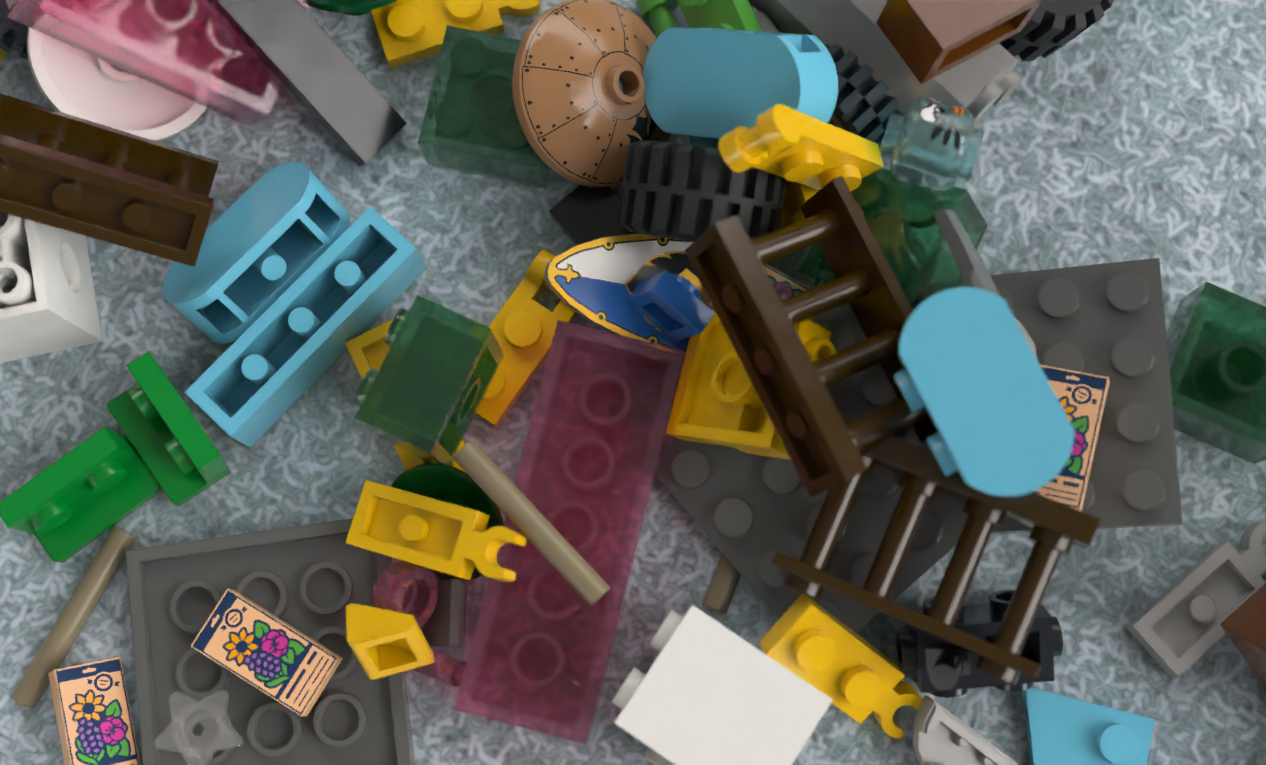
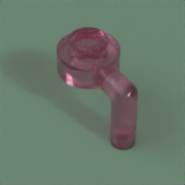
(415, 592)

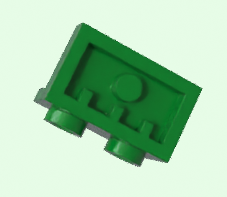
(166, 433)
(81, 494)

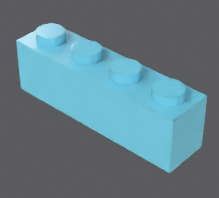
(307, 328)

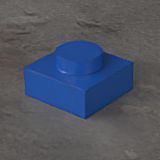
(671, 305)

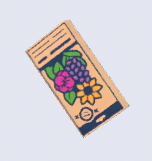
(1083, 402)
(266, 652)
(94, 714)

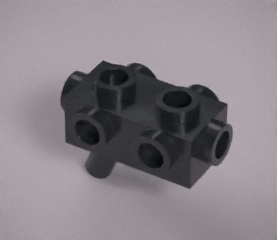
(950, 669)

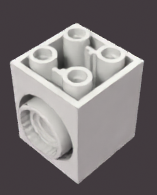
(44, 290)
(716, 699)

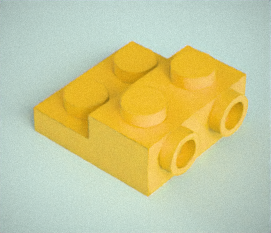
(717, 399)

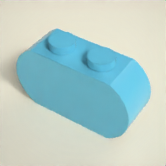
(725, 78)
(256, 251)
(982, 393)

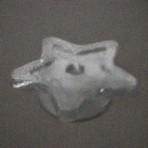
(209, 712)

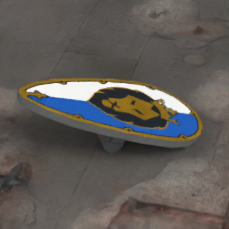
(604, 272)

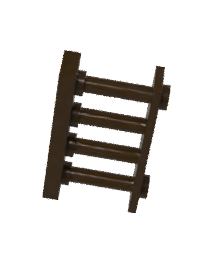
(103, 182)
(771, 349)
(1053, 532)

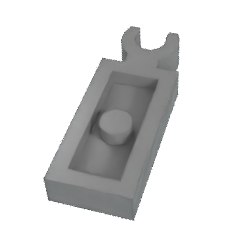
(1189, 613)

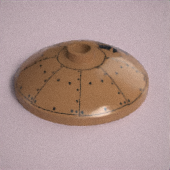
(571, 91)

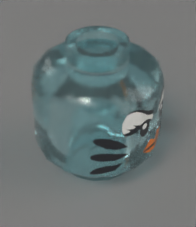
(932, 144)

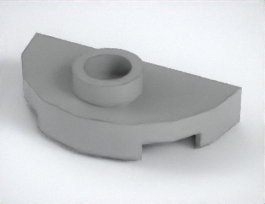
(946, 740)

